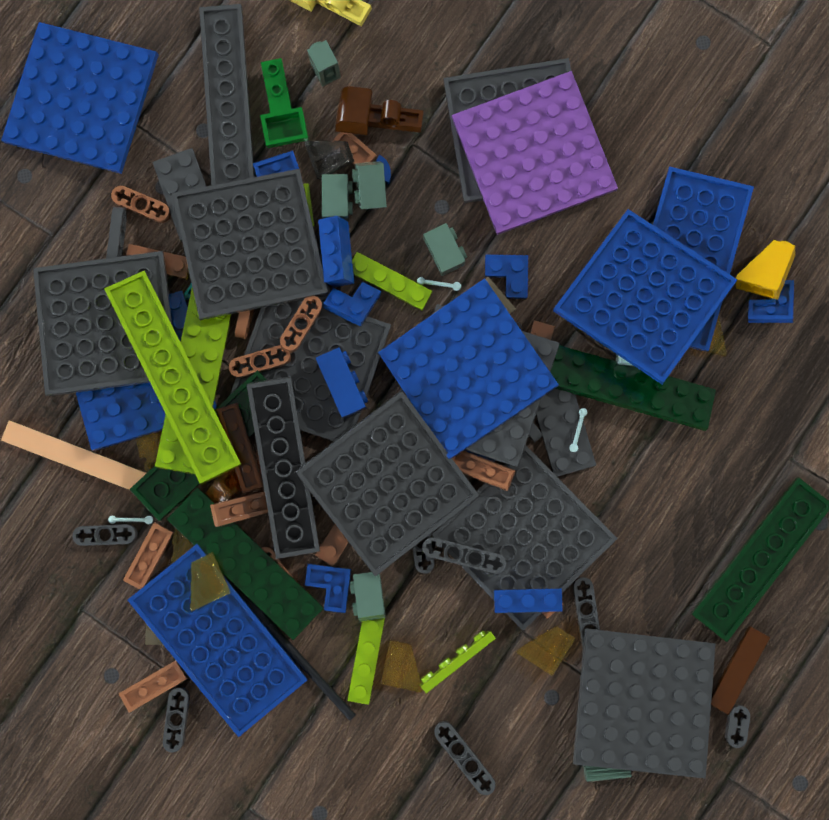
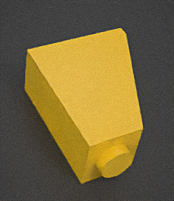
(768, 270)

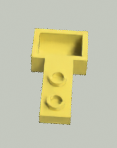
(350, 9)

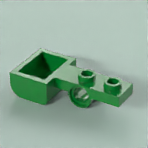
(283, 123)

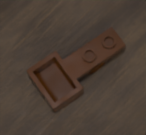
(358, 113)

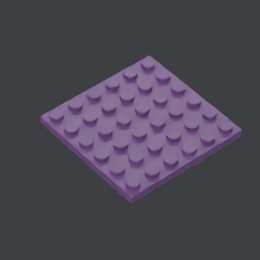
(534, 152)

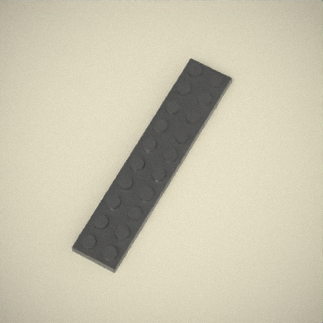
(226, 93)

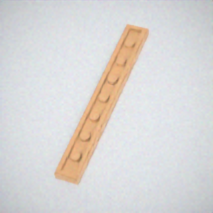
(71, 455)

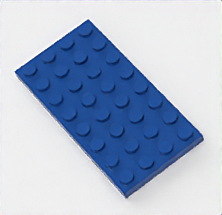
(707, 219)
(219, 645)

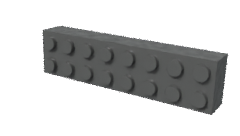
(279, 457)

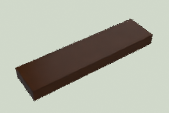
(235, 429)
(739, 670)

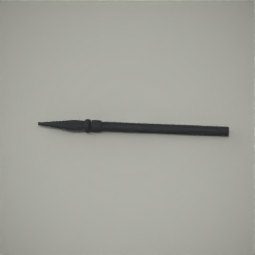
(295, 654)

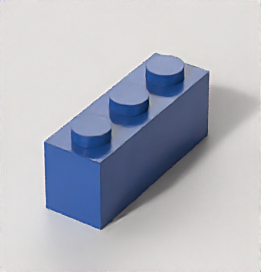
(336, 251)
(342, 382)
(528, 600)

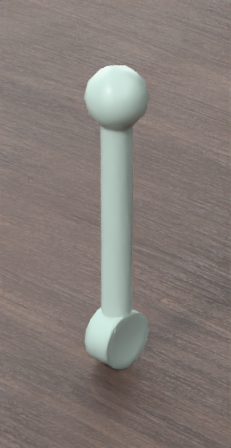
(456, 286)
(574, 447)
(148, 520)

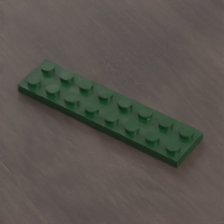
(632, 389)
(164, 489)
(761, 559)
(247, 565)

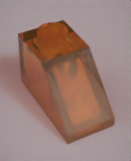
(224, 487)

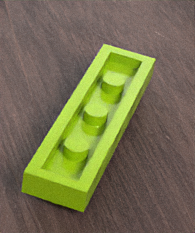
(390, 281)
(366, 661)
(448, 666)

